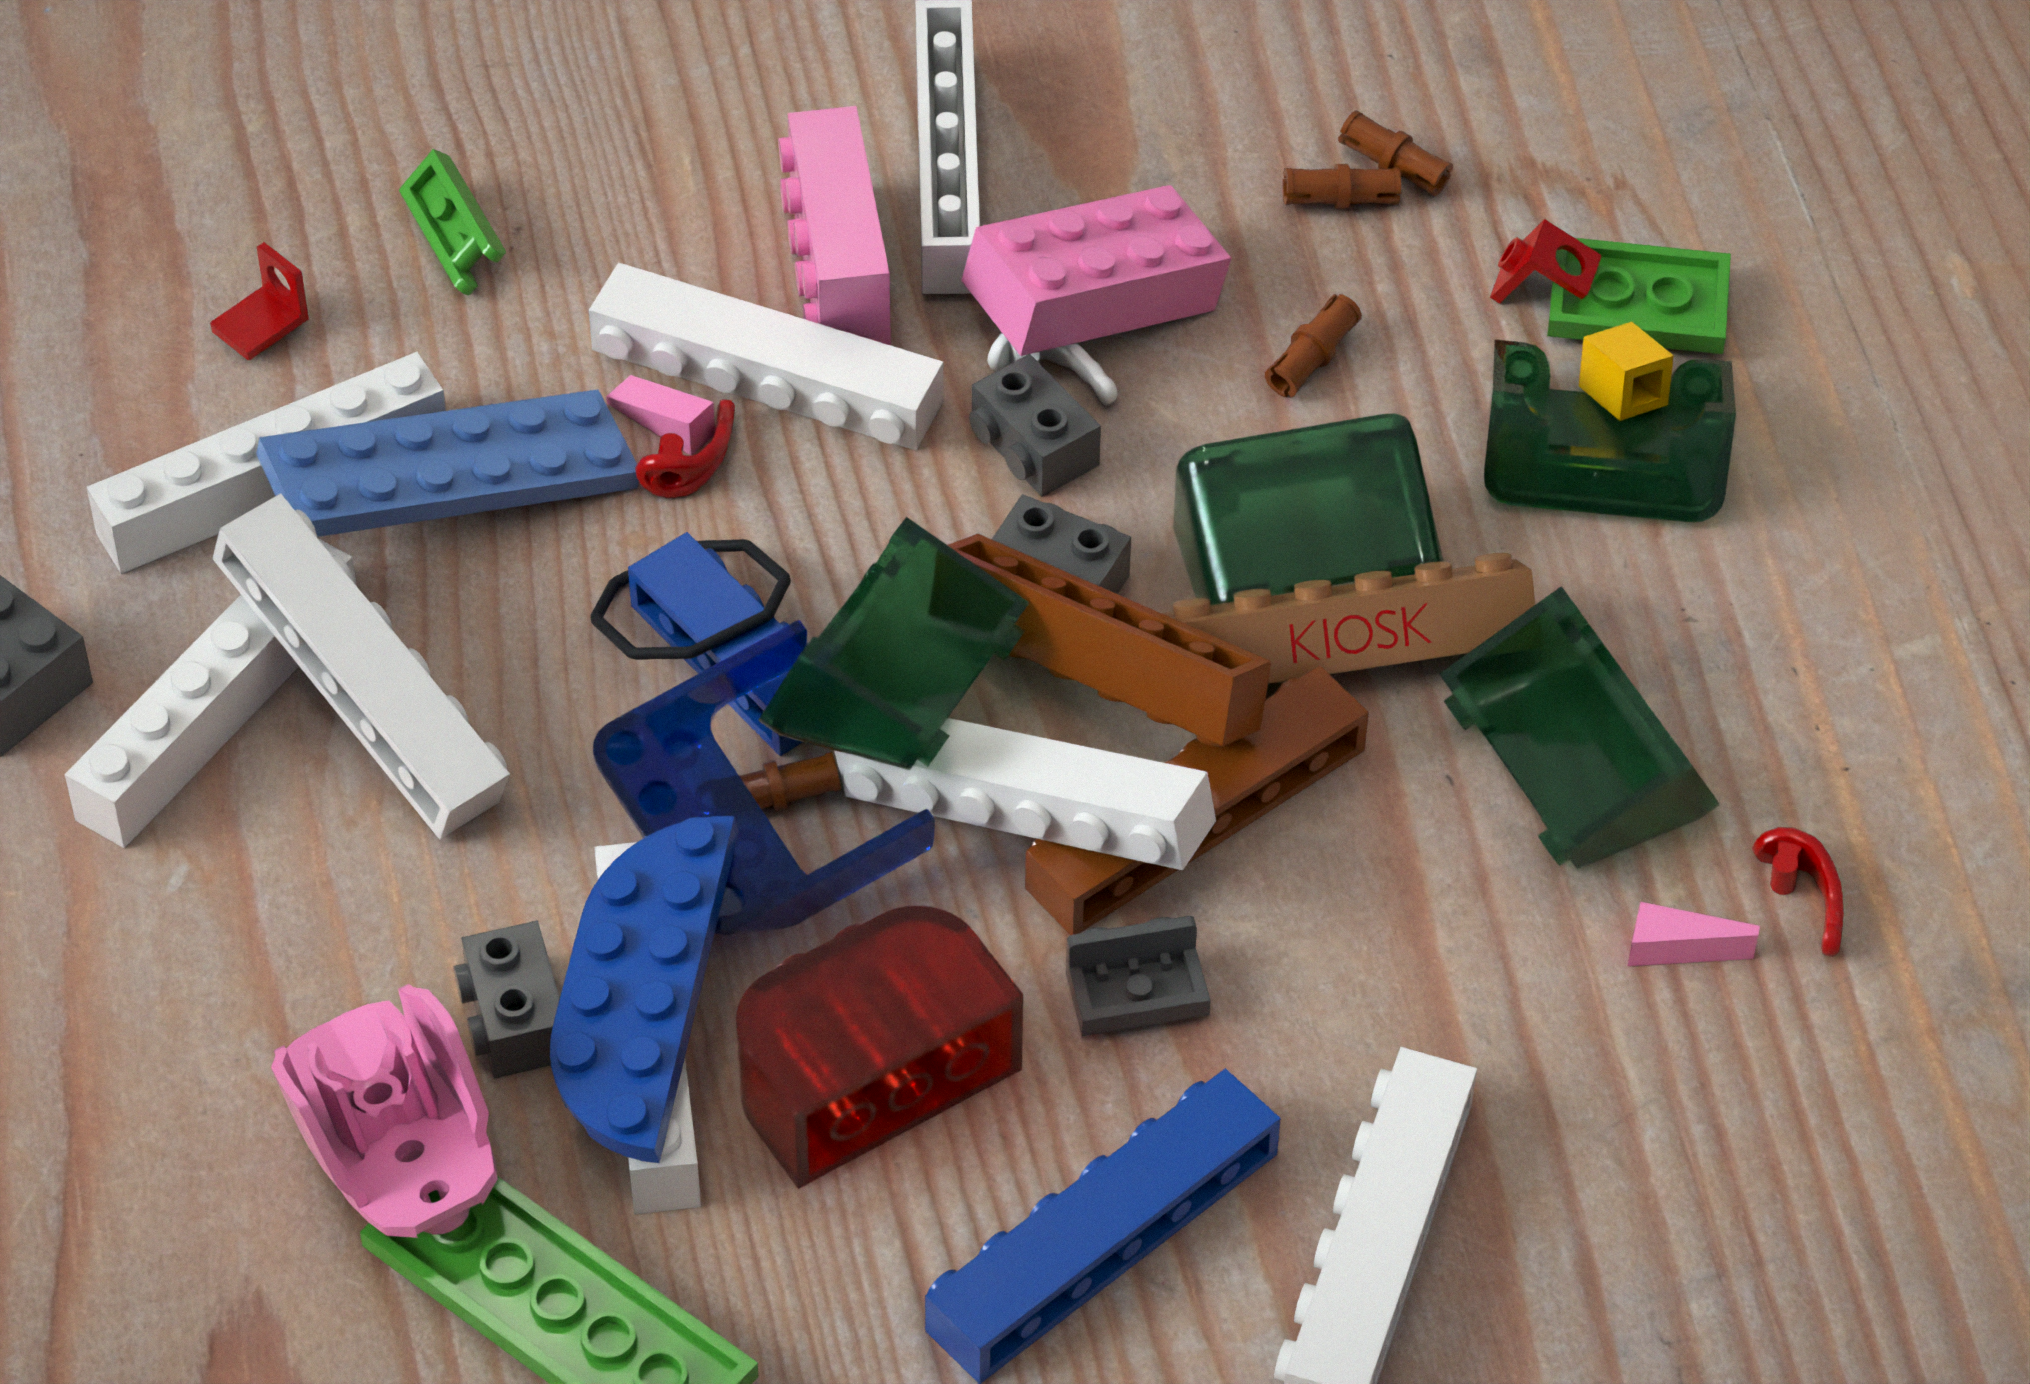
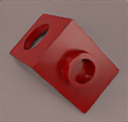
(1539, 254)
(267, 312)

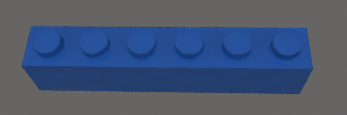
(1100, 1224)

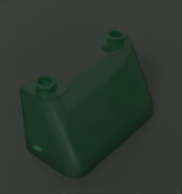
(1577, 457)
(1304, 507)
(898, 654)
(1575, 735)

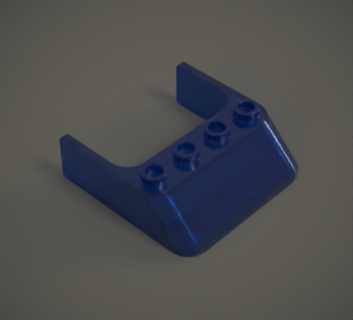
(672, 769)

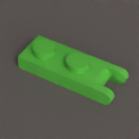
(450, 219)

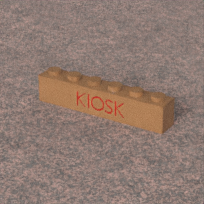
(1370, 621)

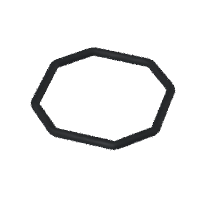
(711, 642)

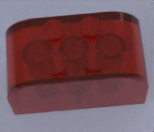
(873, 1037)

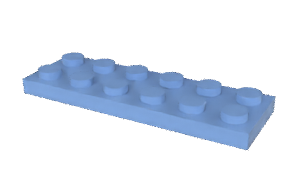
(450, 462)

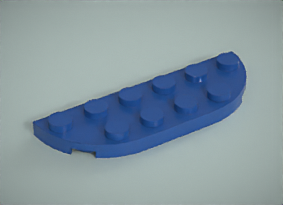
(639, 983)

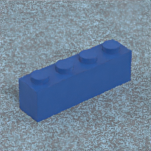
(691, 597)

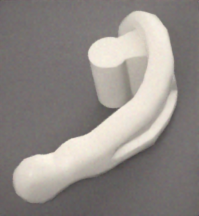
(1069, 356)

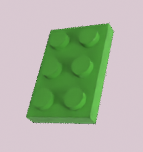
(1663, 290)

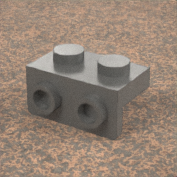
(1136, 975)

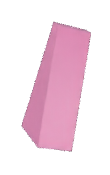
(665, 411)
(1683, 936)

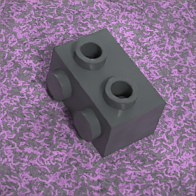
(1035, 425)
(1068, 542)
(513, 997)

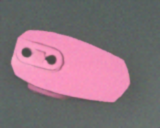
(393, 1113)

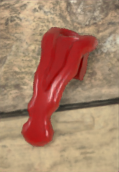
(678, 475)
(1796, 850)

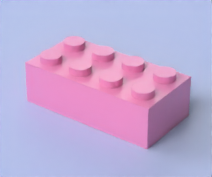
(835, 223)
(1095, 269)

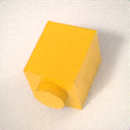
(1625, 371)

